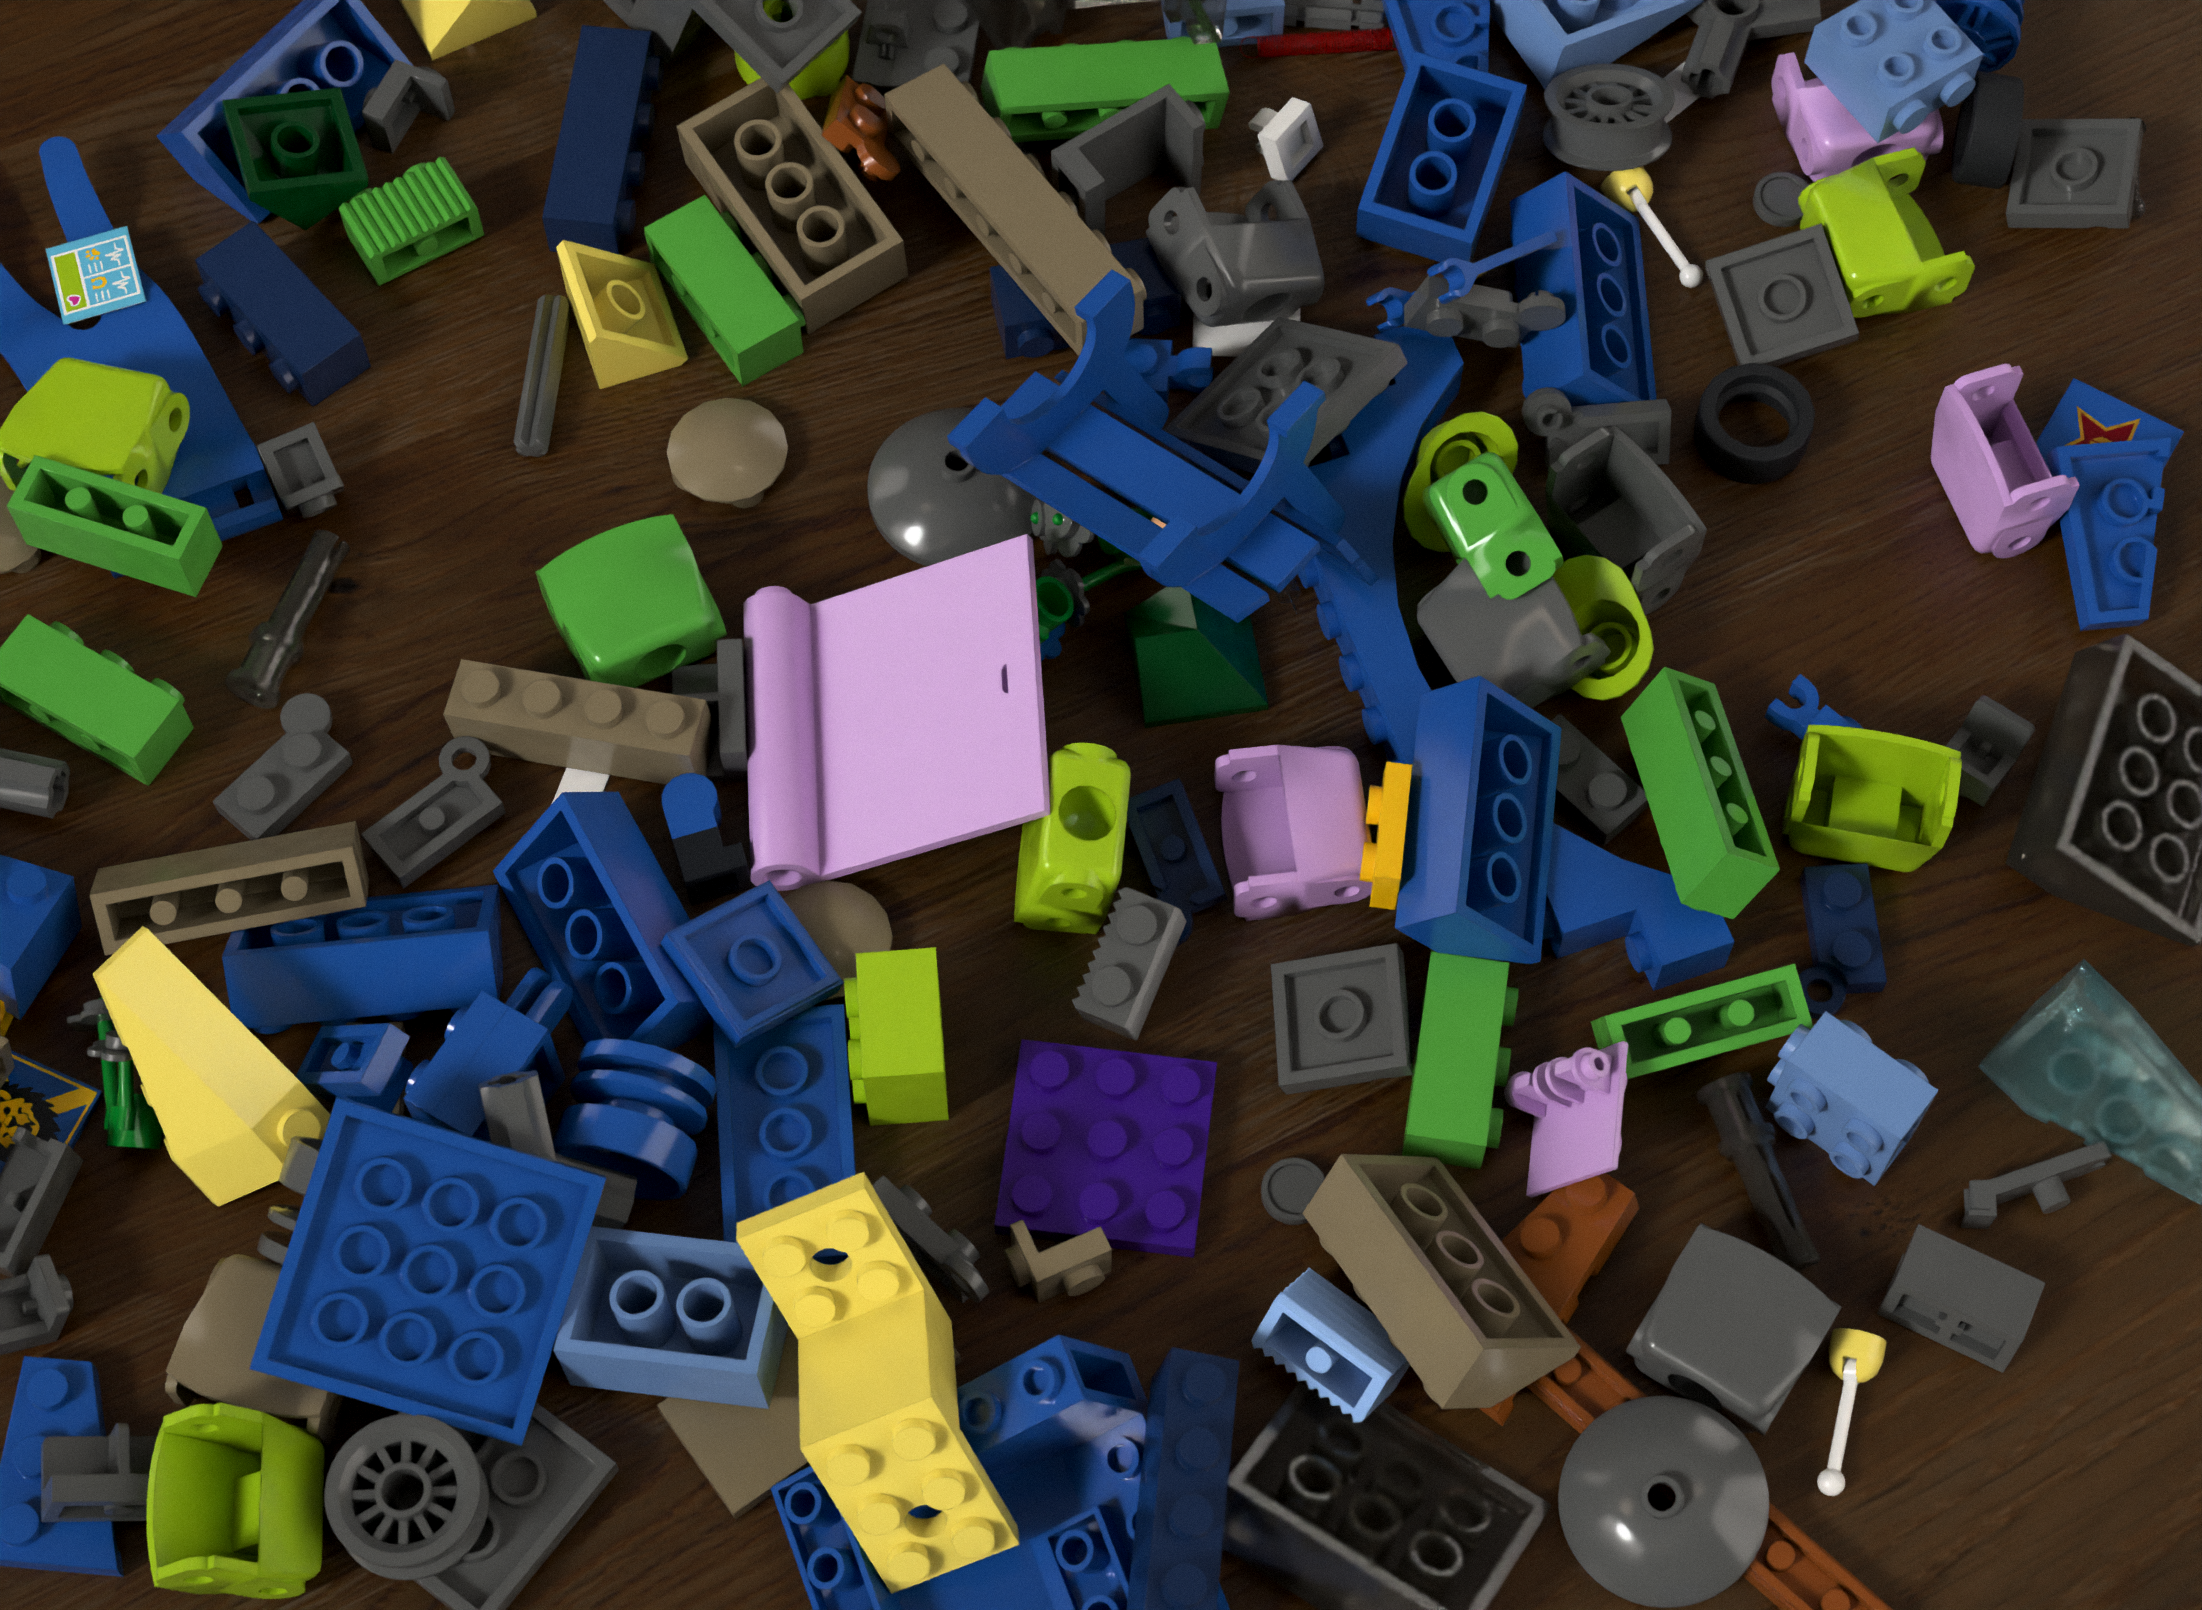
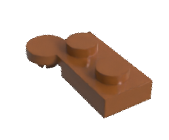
(859, 120)

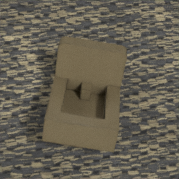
(1069, 1266)

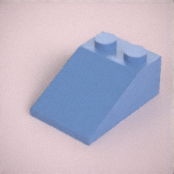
(1578, 33)

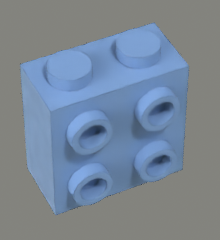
(1893, 62)
(1848, 1096)

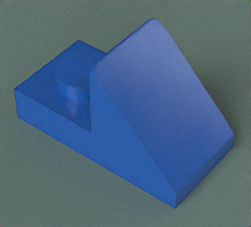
(357, 1064)

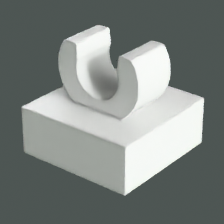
(1287, 138)

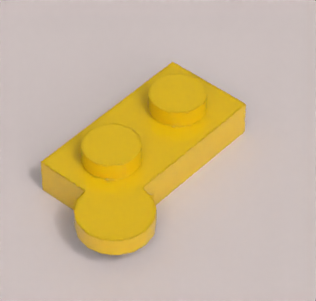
(1383, 860)

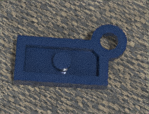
(1841, 934)

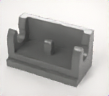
(31, 1196)
(1961, 1298)

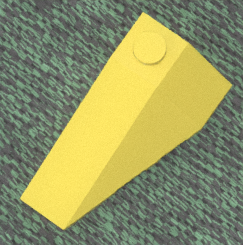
(204, 1073)

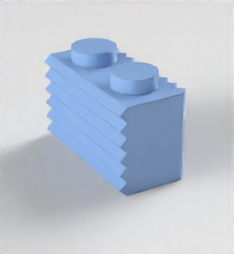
(1331, 1345)

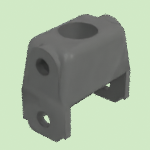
(1236, 264)
(1622, 507)
(1517, 644)
(1732, 1329)

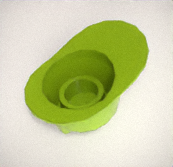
(1442, 452)
(1610, 609)

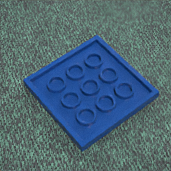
(428, 1271)

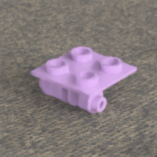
(1575, 1115)

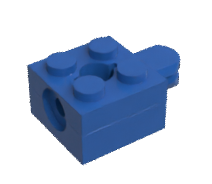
(486, 1043)

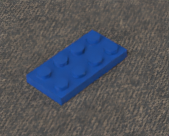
(784, 1116)

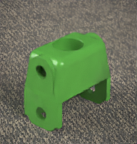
(1485, 520)
(632, 603)

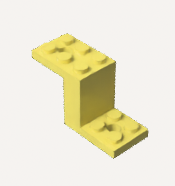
(877, 1384)

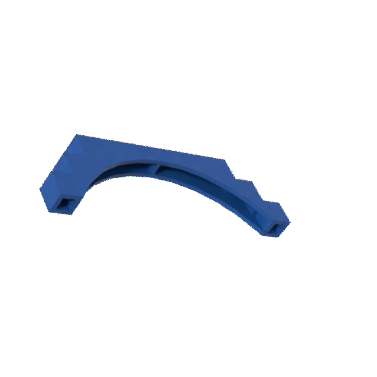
(1366, 469)

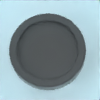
(1777, 199)
(1289, 1189)

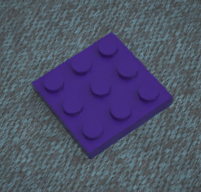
(1107, 1146)

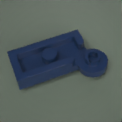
(1175, 851)

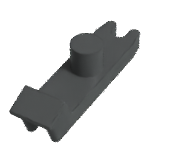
(2041, 1178)

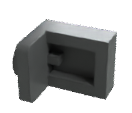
(400, 98)
(301, 471)
(1989, 747)
(33, 1306)

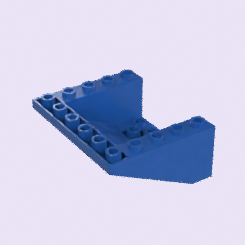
(1065, 1455)

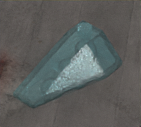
(2105, 1076)

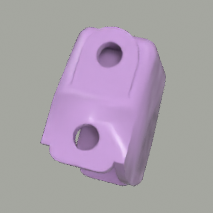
(1827, 134)
(1994, 465)
(1292, 828)

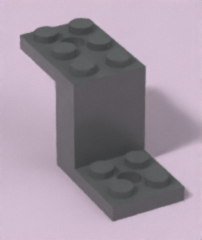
(769, 47)

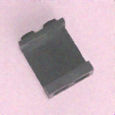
(1128, 148)

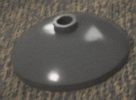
(940, 511)
(1674, 1553)

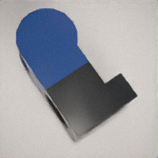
(694, 826)

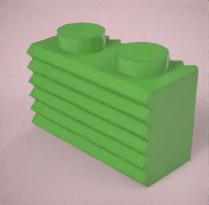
(411, 220)

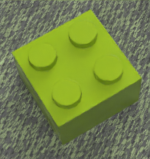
(897, 1037)

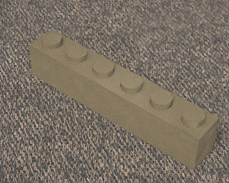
(1004, 198)

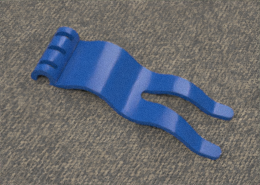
(147, 338)

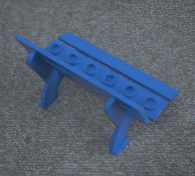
(1122, 446)

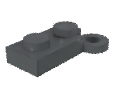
(438, 816)
(944, 1255)

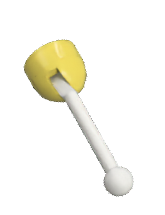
(1633, 192)
(1854, 1359)

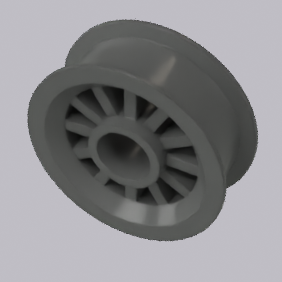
(1608, 117)
(375, 1445)

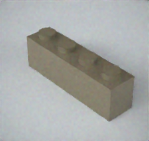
(580, 723)
(232, 886)

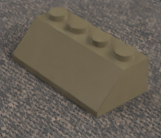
(1437, 1279)

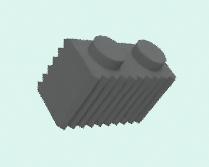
(1130, 963)

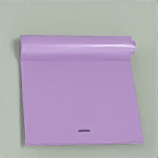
(893, 716)

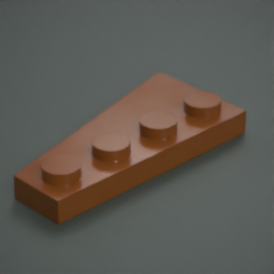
(1567, 1243)

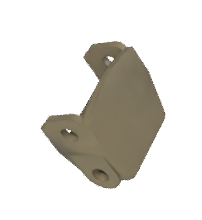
(219, 1348)

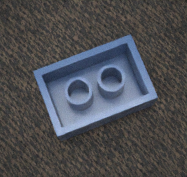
(671, 1320)

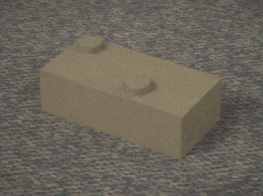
(794, 201)

